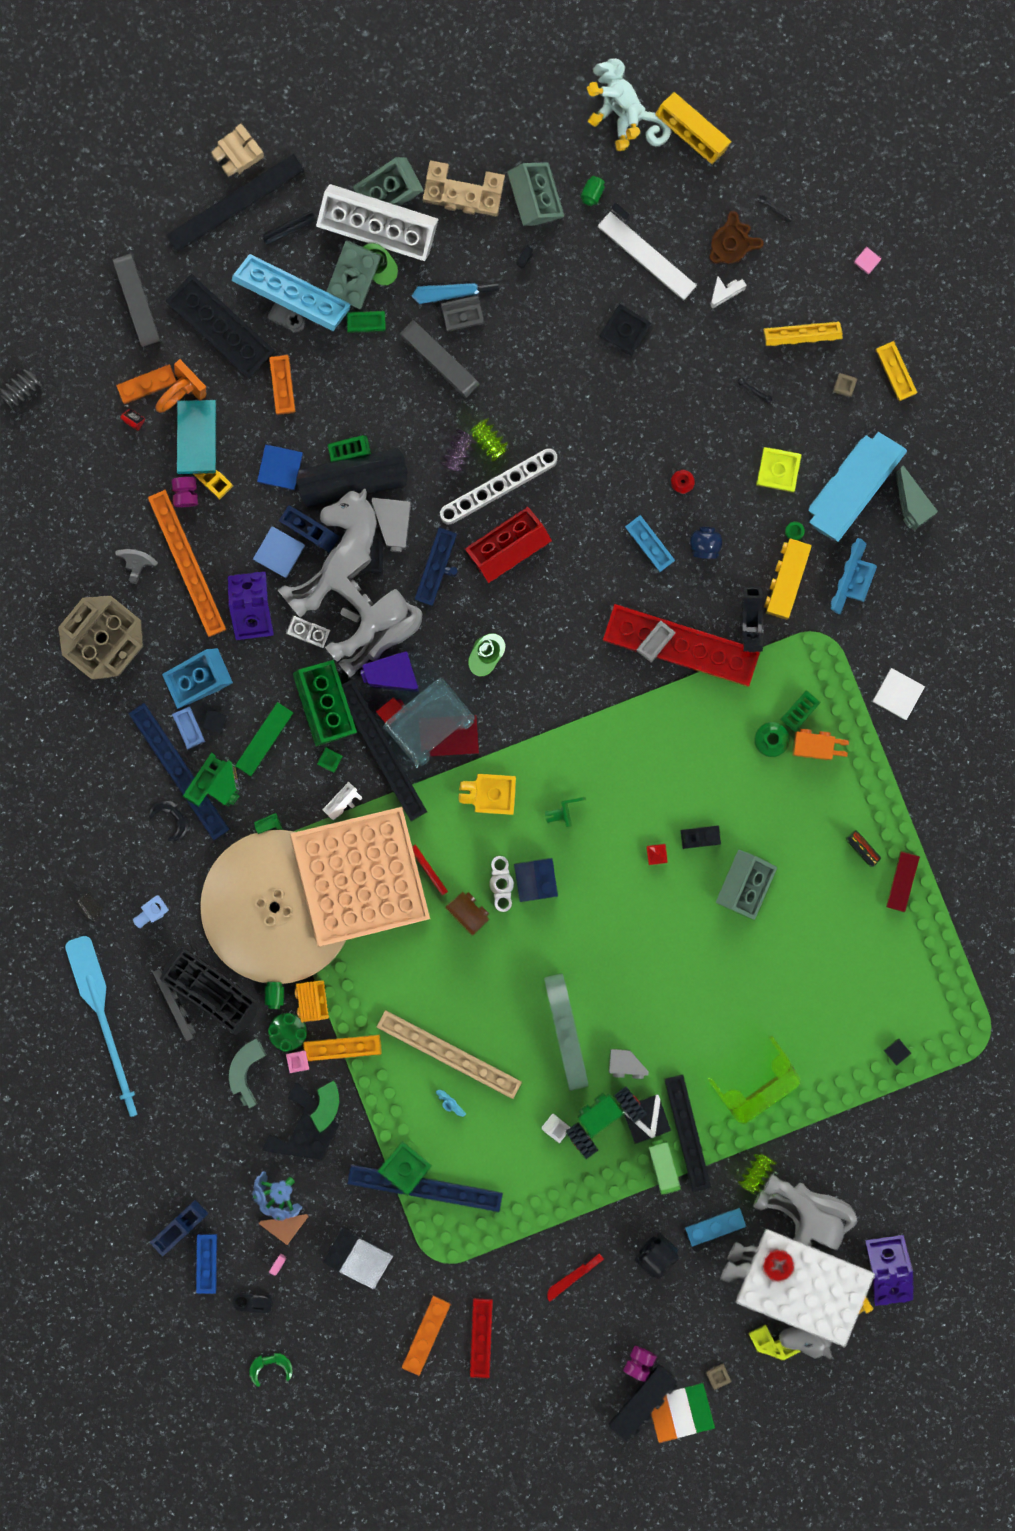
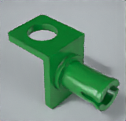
(563, 813)

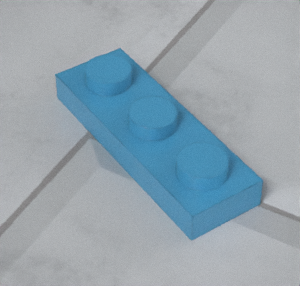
(649, 543)
(715, 1227)

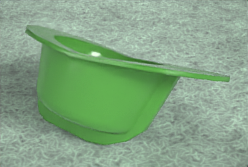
(387, 267)
(486, 654)

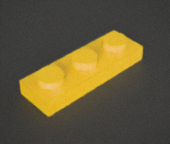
(896, 371)

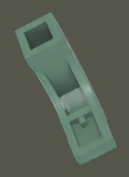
(238, 1070)

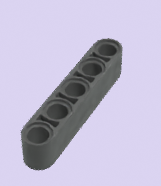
(136, 300)
(439, 359)

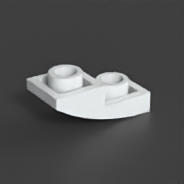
(308, 631)

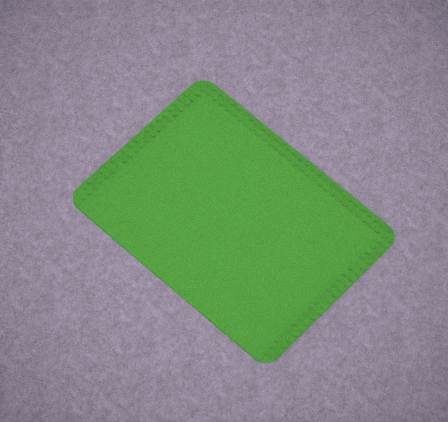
(650, 949)

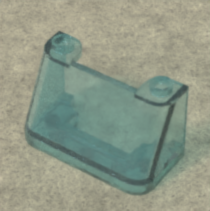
(428, 721)

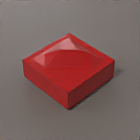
(657, 854)

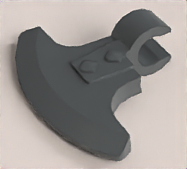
(135, 562)

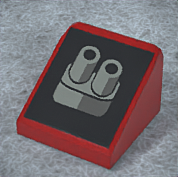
(132, 419)

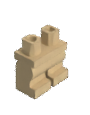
(239, 150)

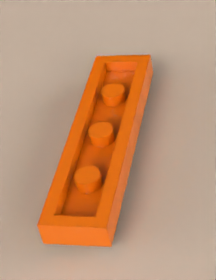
(426, 1335)

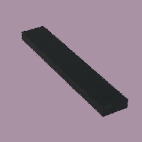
(687, 1133)

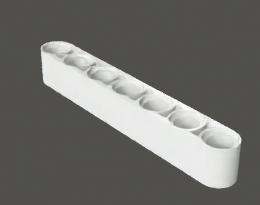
(505, 479)

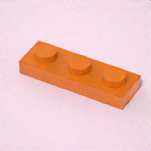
(146, 384)
(282, 384)

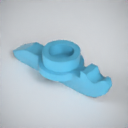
(450, 1104)

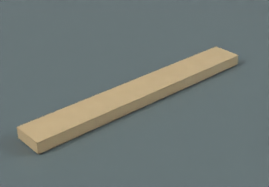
(449, 1054)

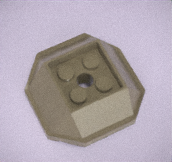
(81, 632)

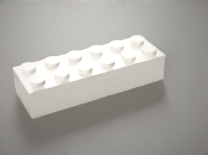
(377, 222)

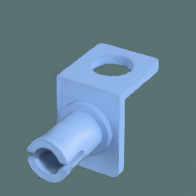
(150, 912)

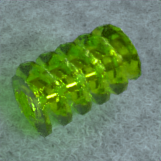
(489, 439)
(756, 1173)

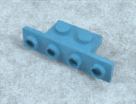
(855, 579)

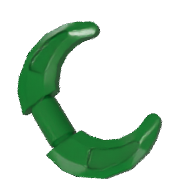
(280, 1360)

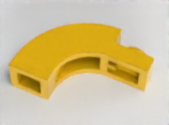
(215, 483)

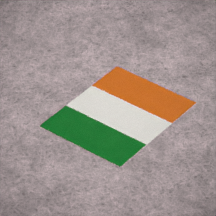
(683, 1414)

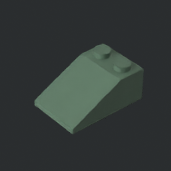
(391, 183)
(914, 503)

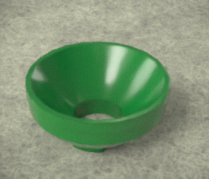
(764, 746)

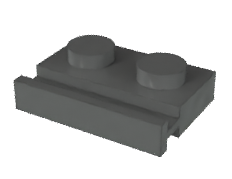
(462, 313)

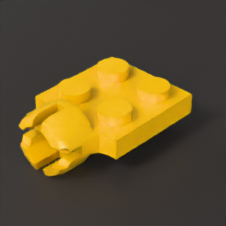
(490, 793)

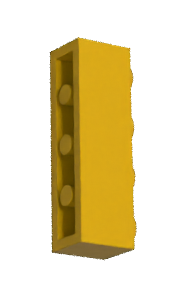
(693, 128)
(788, 578)

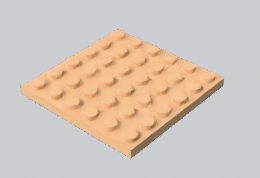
(359, 876)

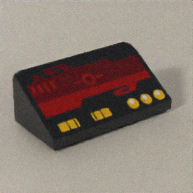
(863, 848)

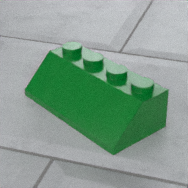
(324, 702)

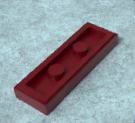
(902, 881)

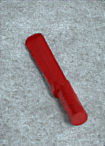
(567, 1281)

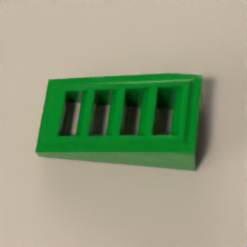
(364, 444)
(812, 699)

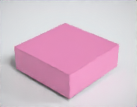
(867, 260)
(297, 1061)
(278, 1264)

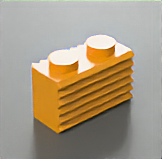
(311, 1001)

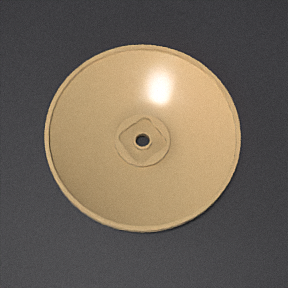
(239, 915)

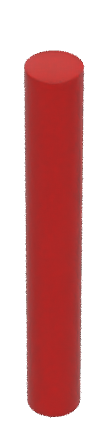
(429, 871)

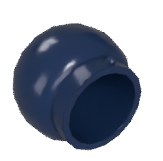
(706, 543)

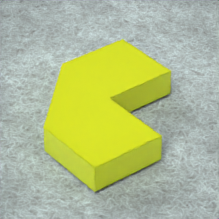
(765, 1344)

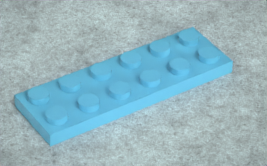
(291, 292)

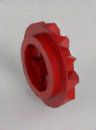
(787, 1266)

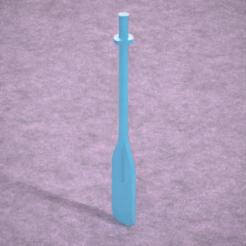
(93, 991)

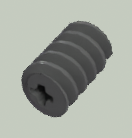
(19, 388)

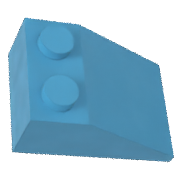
(197, 677)

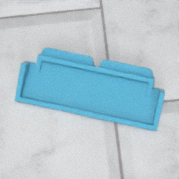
(854, 485)

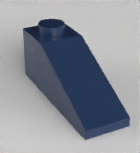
(309, 528)

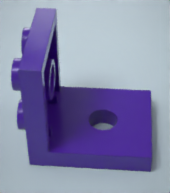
(249, 604)
(890, 1271)

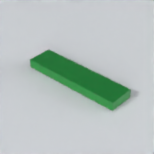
(264, 739)

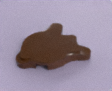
(732, 241)

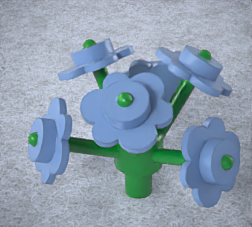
(279, 1194)

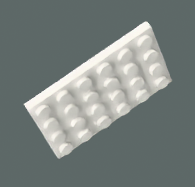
(817, 1297)

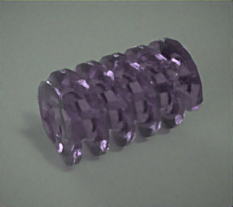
(458, 452)

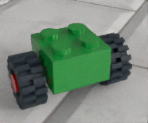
(601, 1115)

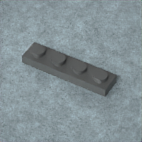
(178, 1011)

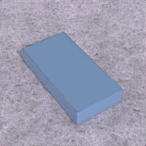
(188, 727)

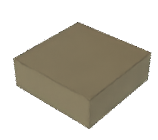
(845, 385)
(718, 1376)

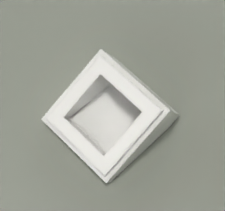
(555, 1128)

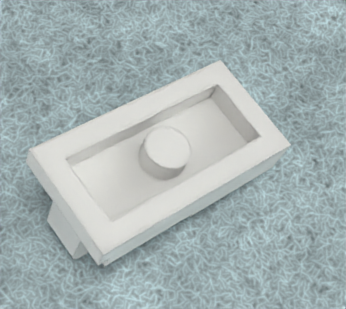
(339, 802)

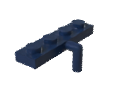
(436, 567)

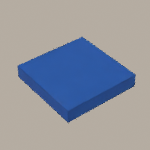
(280, 467)

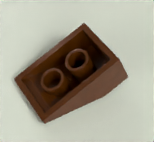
(468, 913)

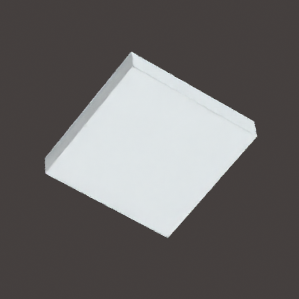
(898, 694)

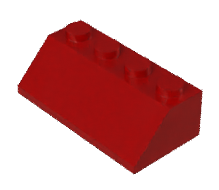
(508, 544)

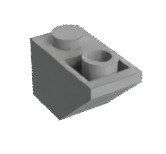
(624, 1062)

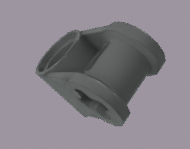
(284, 317)

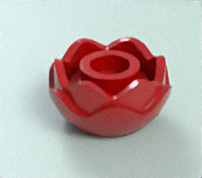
(680, 487)

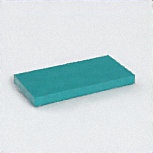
(196, 437)

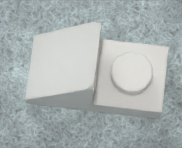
(722, 294)

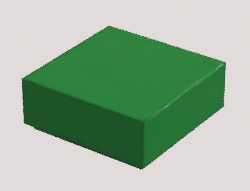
(329, 760)

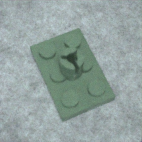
(353, 274)

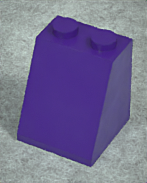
(391, 673)

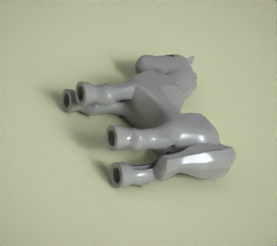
(384, 622)
(814, 1217)

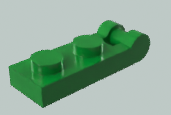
(197, 790)

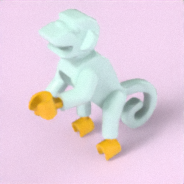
(623, 100)

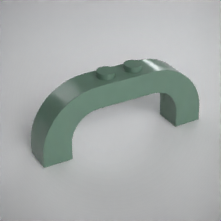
(566, 1032)

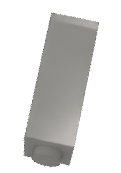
(393, 521)

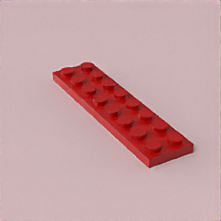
(686, 648)

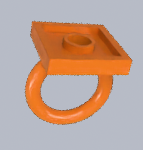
(186, 383)

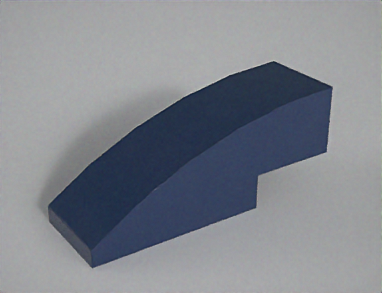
(179, 1228)

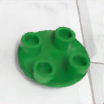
(287, 1032)

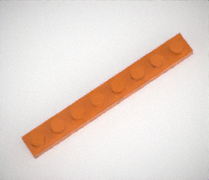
(187, 563)

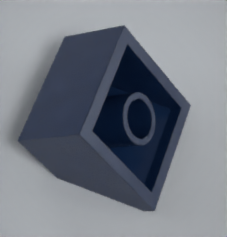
(536, 880)

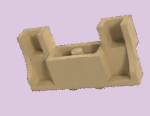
(463, 195)

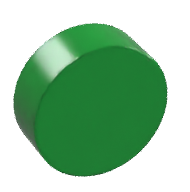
(794, 531)

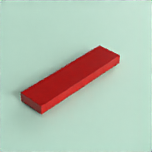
(481, 1338)

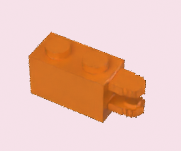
(817, 745)

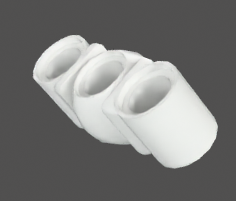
(498, 874)

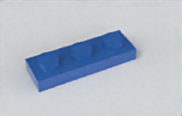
(206, 1263)

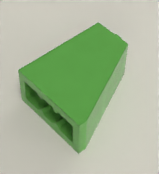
(664, 1166)

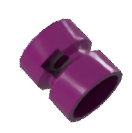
(184, 492)
(639, 1364)

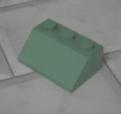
(535, 193)
(746, 884)

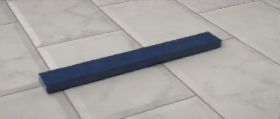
(177, 768)
(430, 1189)

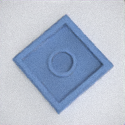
(279, 552)

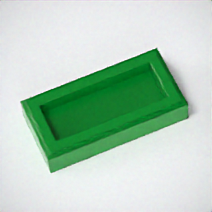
(366, 321)

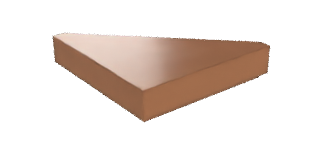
(284, 1229)

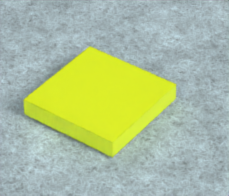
(778, 469)

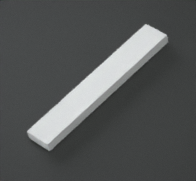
(647, 256)

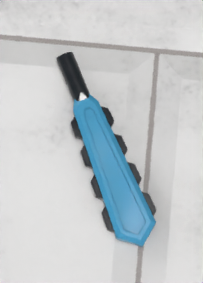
(441, 293)

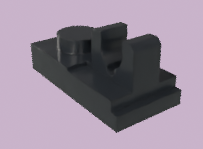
(700, 837)

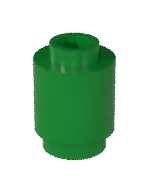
(592, 191)
(274, 995)

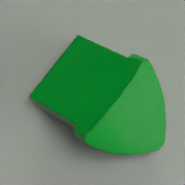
(268, 823)

